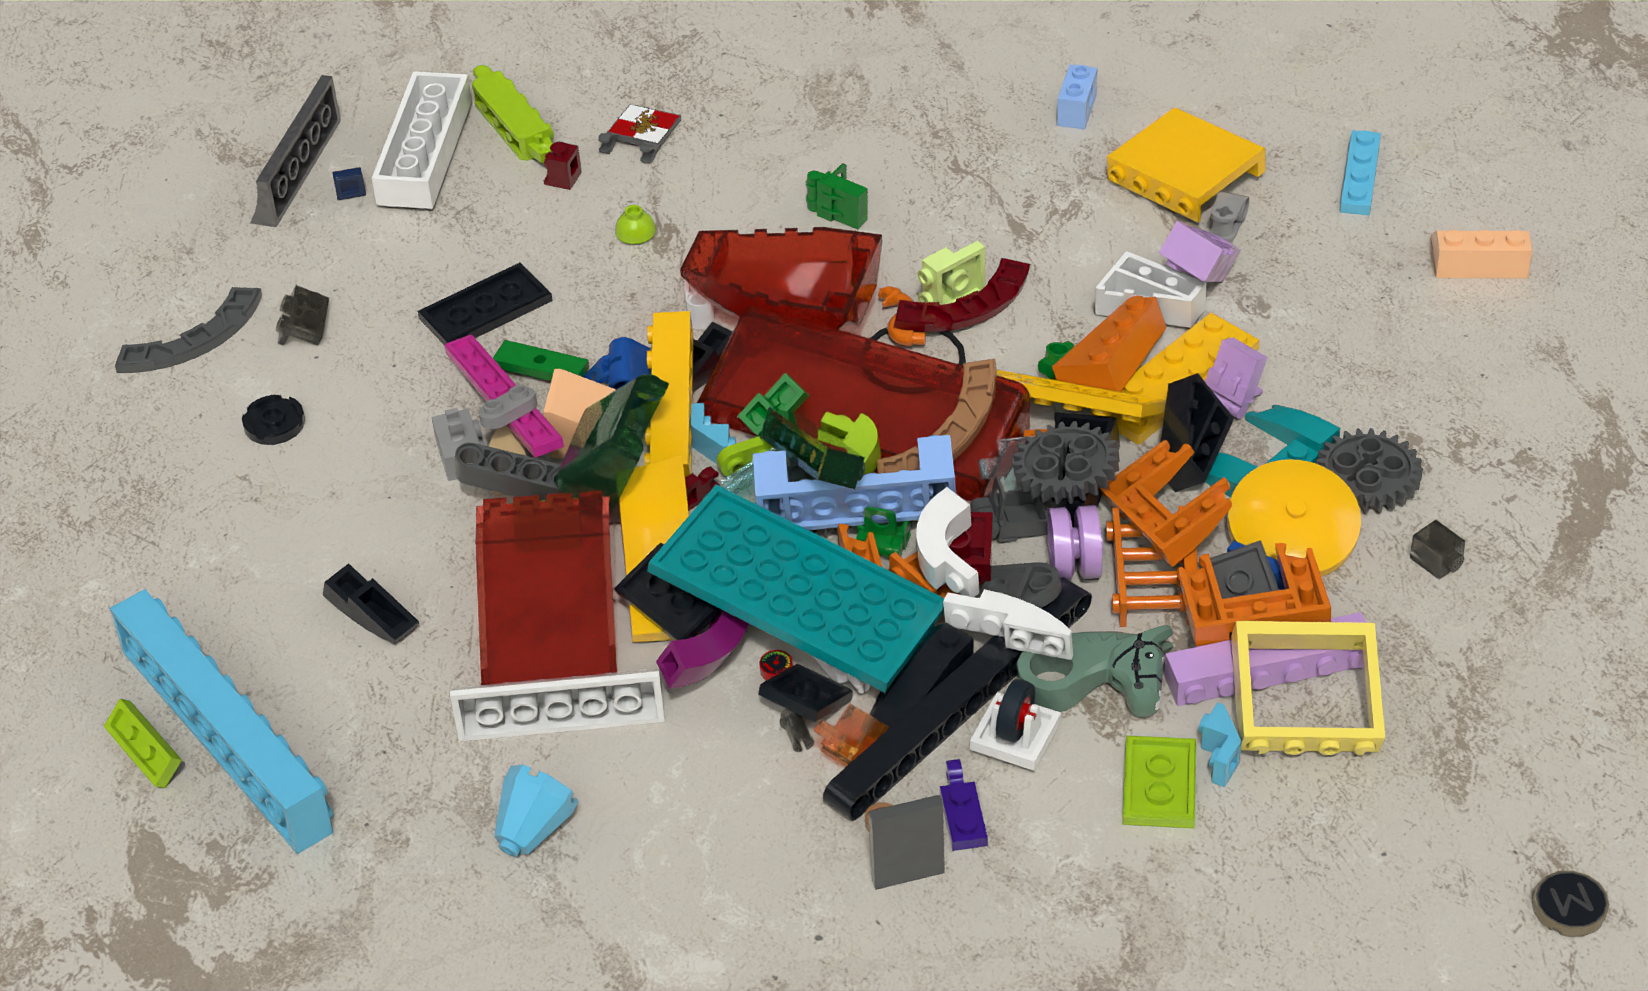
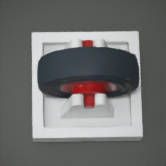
(1016, 727)

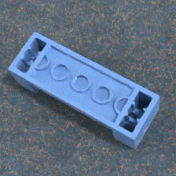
(825, 505)

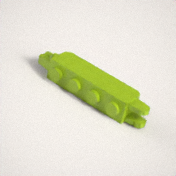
(511, 114)

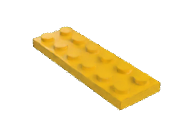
(1186, 356)
(1079, 396)

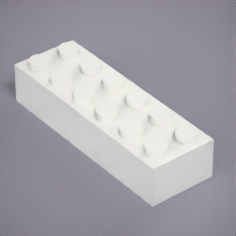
(422, 140)

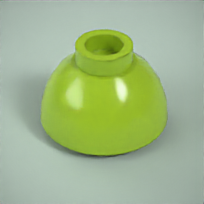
(635, 225)

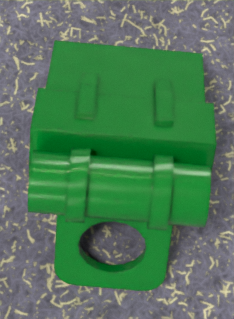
(837, 197)
(889, 536)

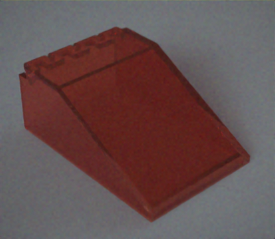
(546, 587)

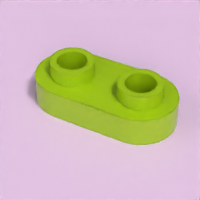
(740, 454)

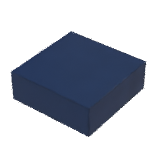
(349, 183)

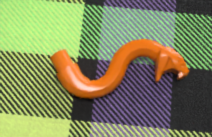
(904, 337)

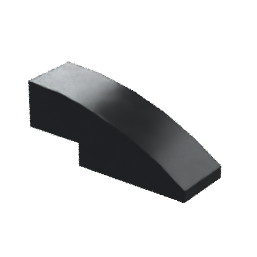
(707, 352)
(368, 604)

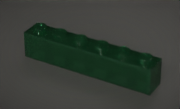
(813, 448)

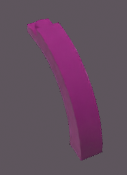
(698, 657)

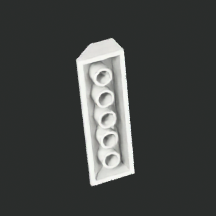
(558, 704)

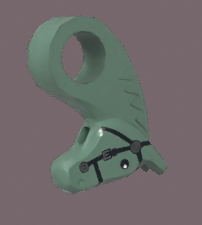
(1123, 659)

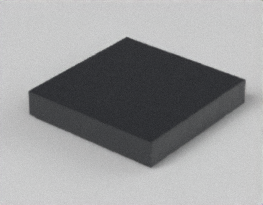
(805, 692)

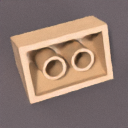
(1481, 254)

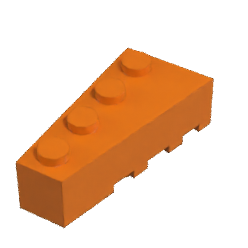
(1114, 347)

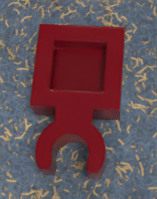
(700, 485)

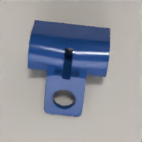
(623, 363)

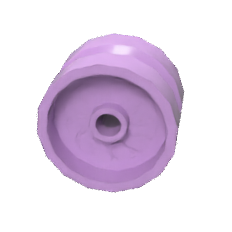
(1077, 542)

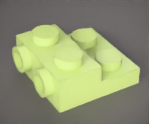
(951, 274)

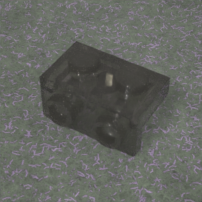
(302, 316)

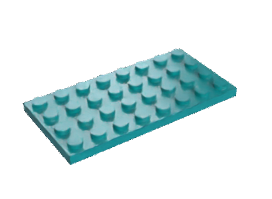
(798, 587)

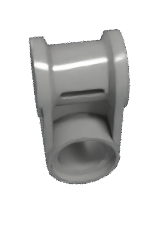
(1228, 214)

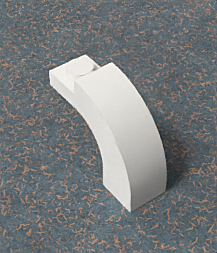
(937, 527)

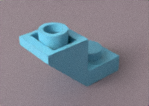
(708, 437)
(1223, 741)

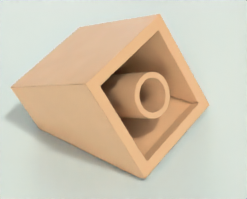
(566, 402)

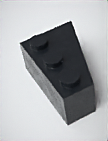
(1198, 419)

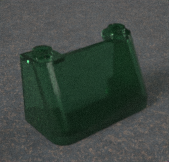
(609, 439)

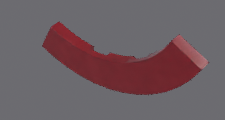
(969, 309)

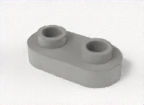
(507, 407)

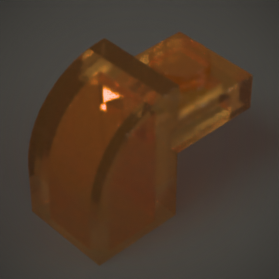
(850, 735)

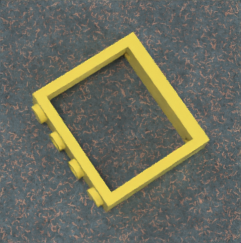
(1306, 635)

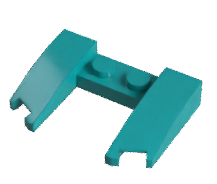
(1298, 429)

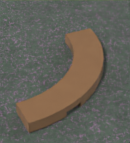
(966, 421)

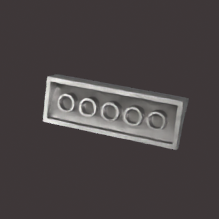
(296, 153)

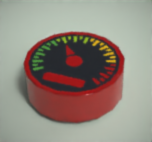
(774, 662)

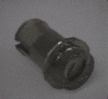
(796, 729)

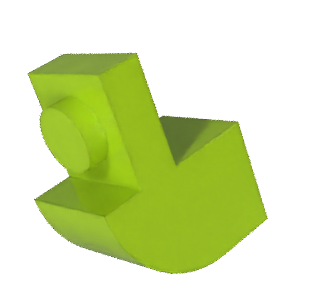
(858, 435)

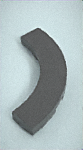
(199, 340)

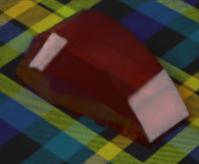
(806, 275)

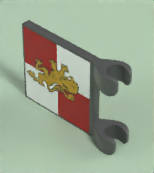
(640, 127)

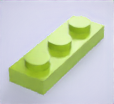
(142, 743)

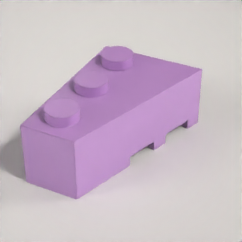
(1199, 253)

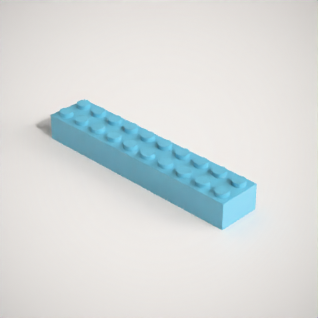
(223, 721)

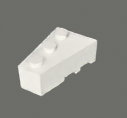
(1178, 295)

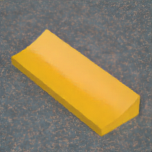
(650, 513)

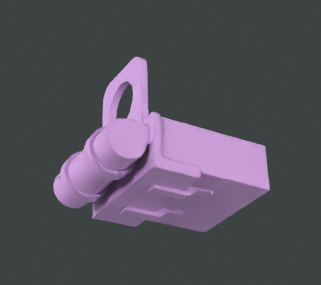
(1236, 375)

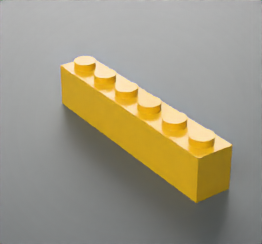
(673, 363)

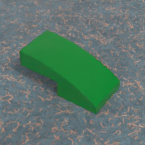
(784, 395)

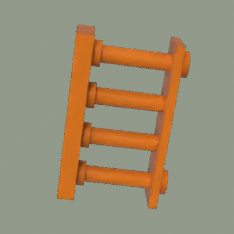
(1120, 600)

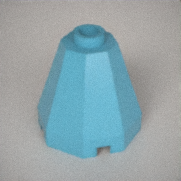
(530, 809)

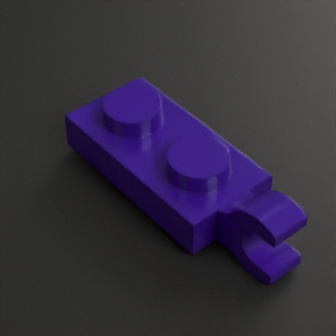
(962, 810)

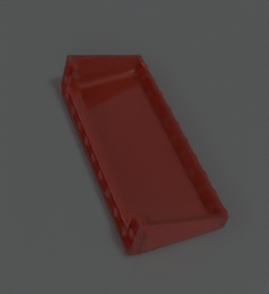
(853, 375)

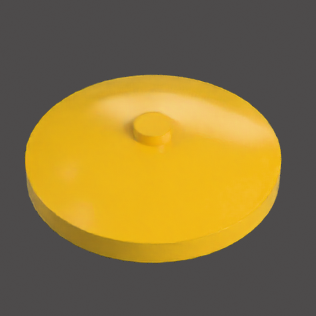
(1298, 507)

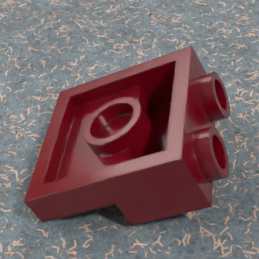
(975, 545)

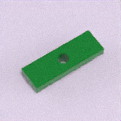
(537, 361)

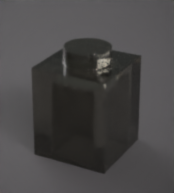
(1437, 549)

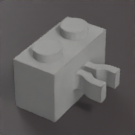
(452, 431)

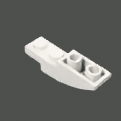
(1018, 621)

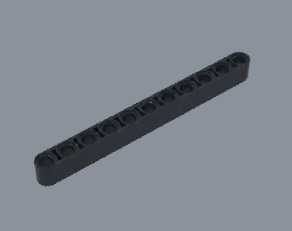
(938, 715)

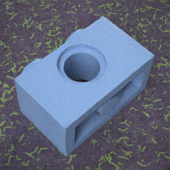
(1077, 96)

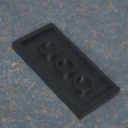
(485, 304)

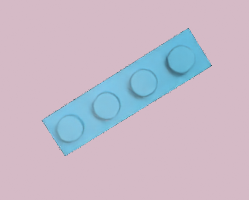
(1360, 172)

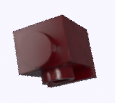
(562, 165)

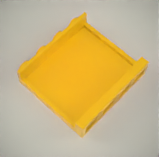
(1183, 162)

